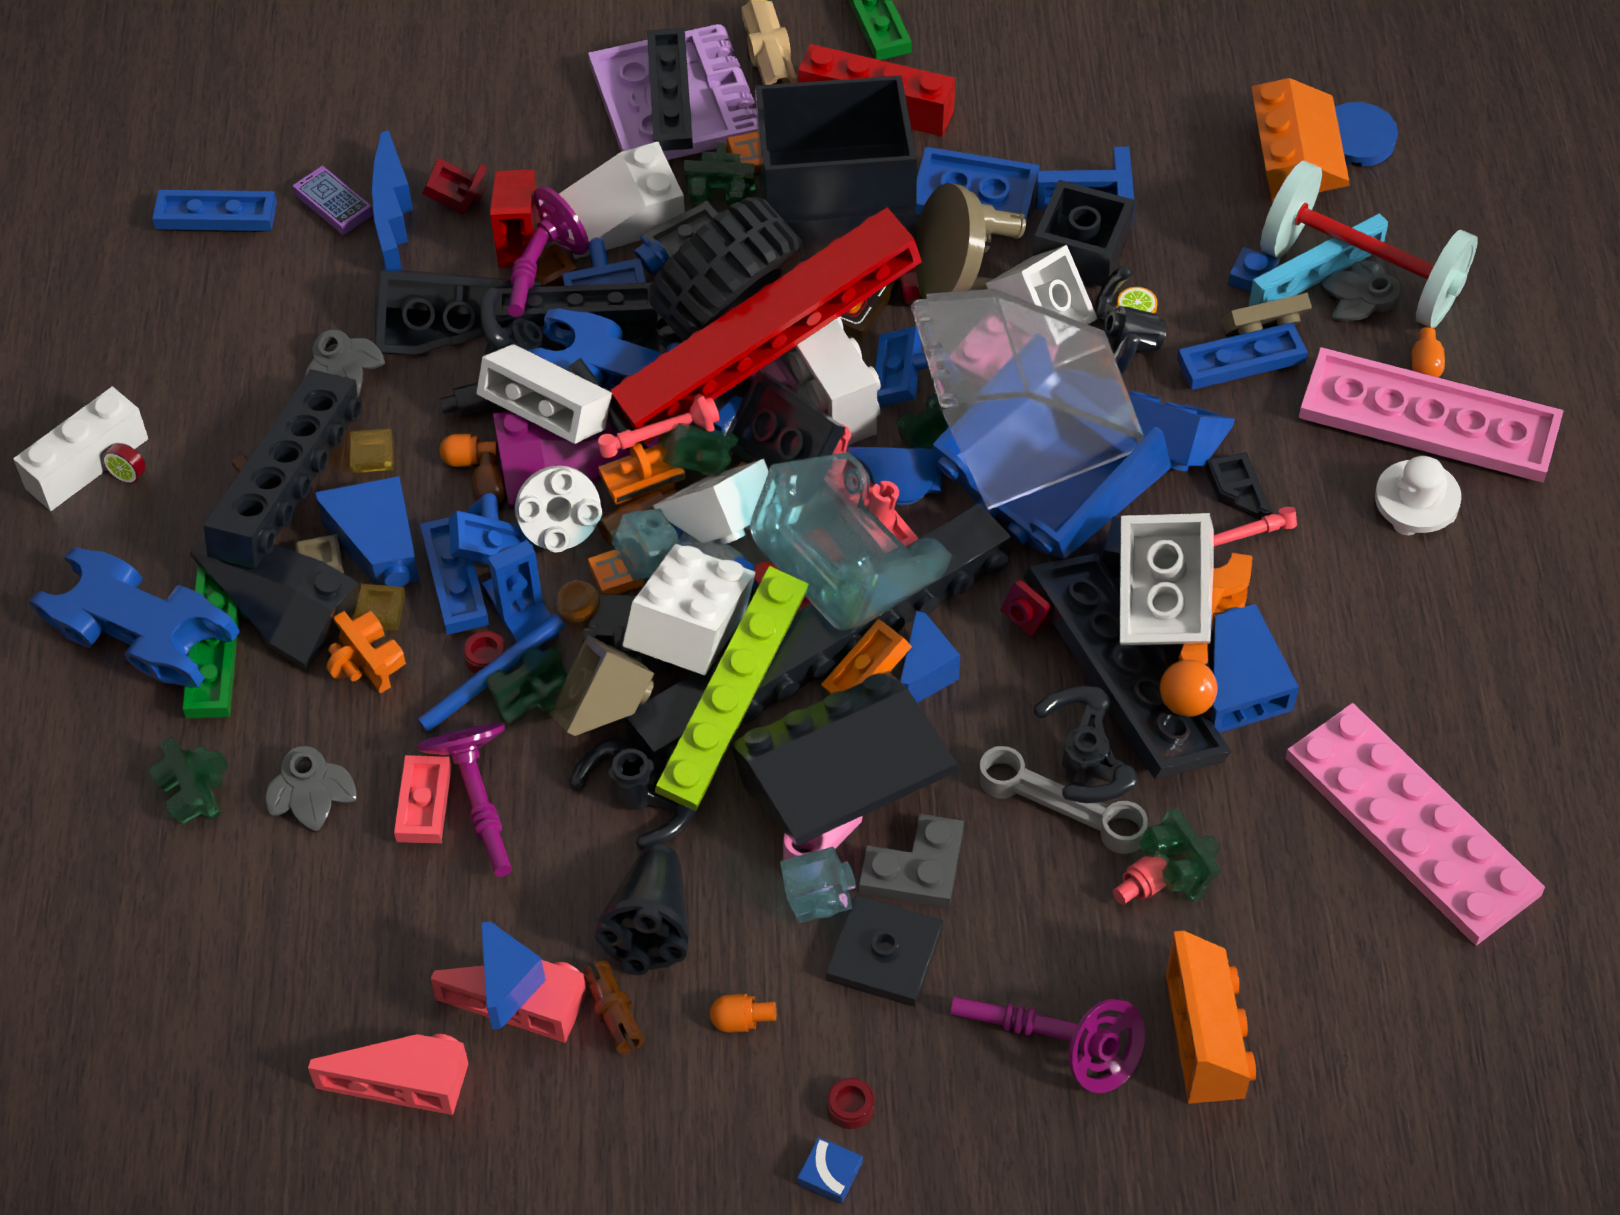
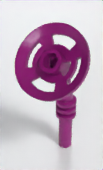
(550, 228)
(464, 747)
(1091, 1037)

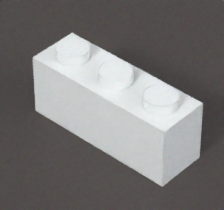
(544, 393)
(74, 450)

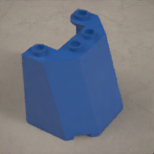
(1072, 510)

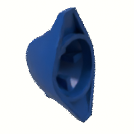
(909, 469)

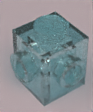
(644, 541)
(817, 884)

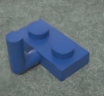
(603, 272)
(898, 365)
(479, 532)

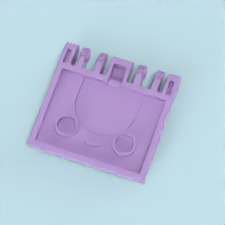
(717, 91)

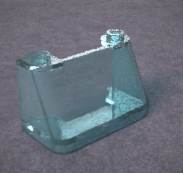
(821, 532)

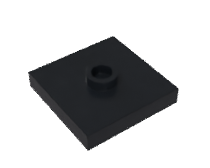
(884, 950)

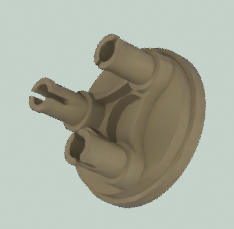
(954, 237)

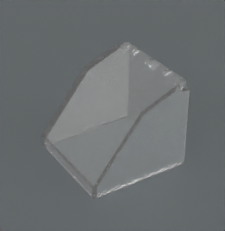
(1024, 390)

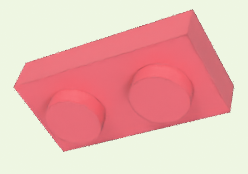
(423, 799)

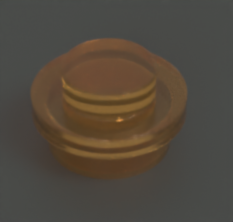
(577, 601)

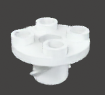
(1418, 496)
(557, 508)

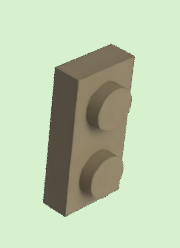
(1277, 311)

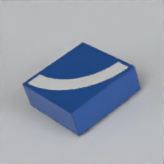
(830, 1170)

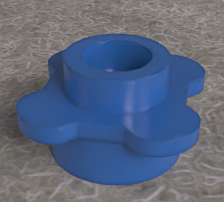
(652, 255)

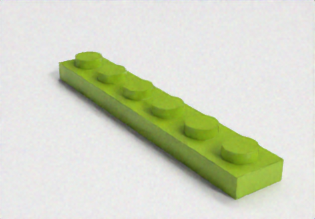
(731, 689)

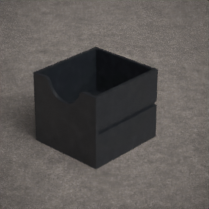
(836, 155)

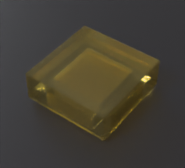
(371, 450)
(384, 602)

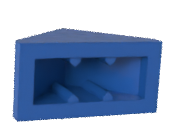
(930, 661)
(510, 974)

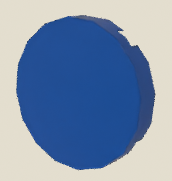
(1366, 133)

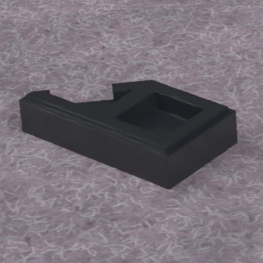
(1238, 484)

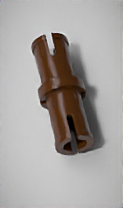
(613, 1007)

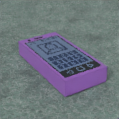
(332, 200)

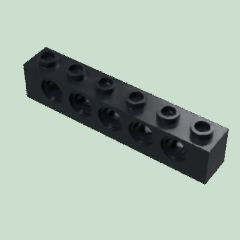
(282, 469)

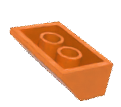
(1295, 127)
(1208, 1021)

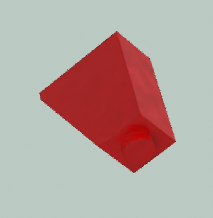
(513, 214)

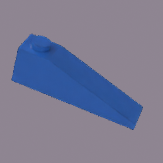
(1189, 431)

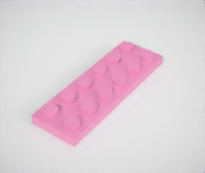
(1431, 414)
(1415, 824)

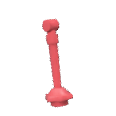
(702, 413)
(1285, 519)

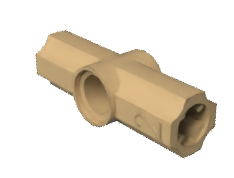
(768, 43)

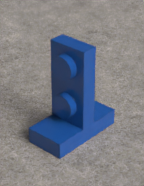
(1113, 181)
(516, 590)

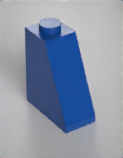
(372, 529)
(1248, 671)

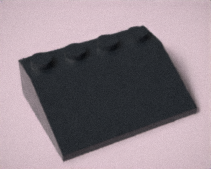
(841, 757)

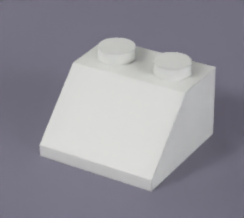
(1049, 282)
(717, 504)

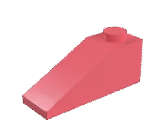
(547, 1012)
(402, 1071)

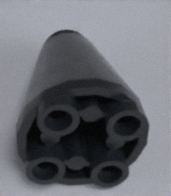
(647, 915)

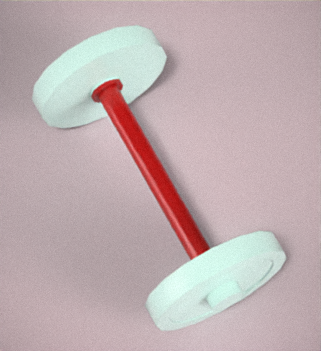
(1294, 209)

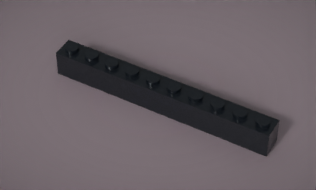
(816, 647)

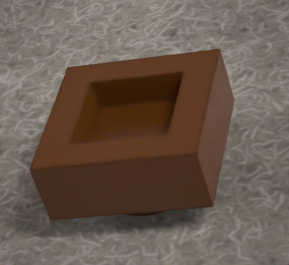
(552, 265)

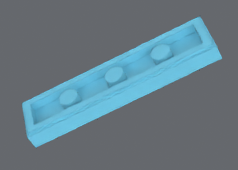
(1314, 265)

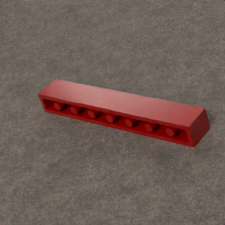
(770, 322)

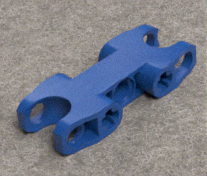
(599, 346)
(155, 628)

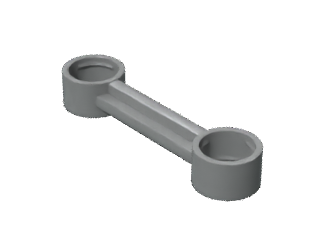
(1050, 795)

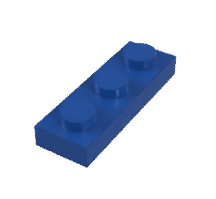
(214, 210)
(1242, 356)
(454, 581)

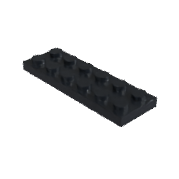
(1087, 616)

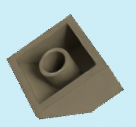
(601, 688)

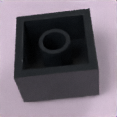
(1090, 224)

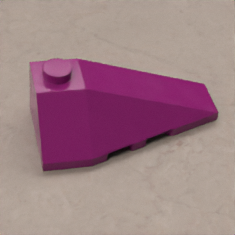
(529, 448)

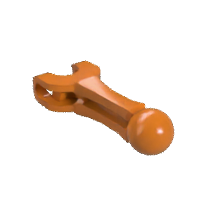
(1189, 685)

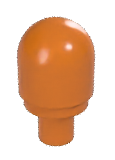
(1428, 354)
(464, 450)
(740, 1013)

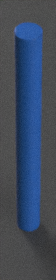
(477, 683)

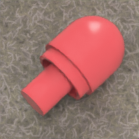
(1141, 880)

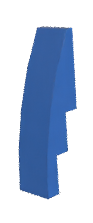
(390, 200)

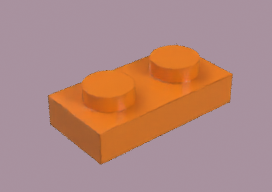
(874, 654)

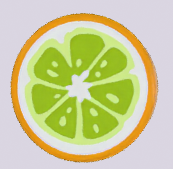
(1138, 298)

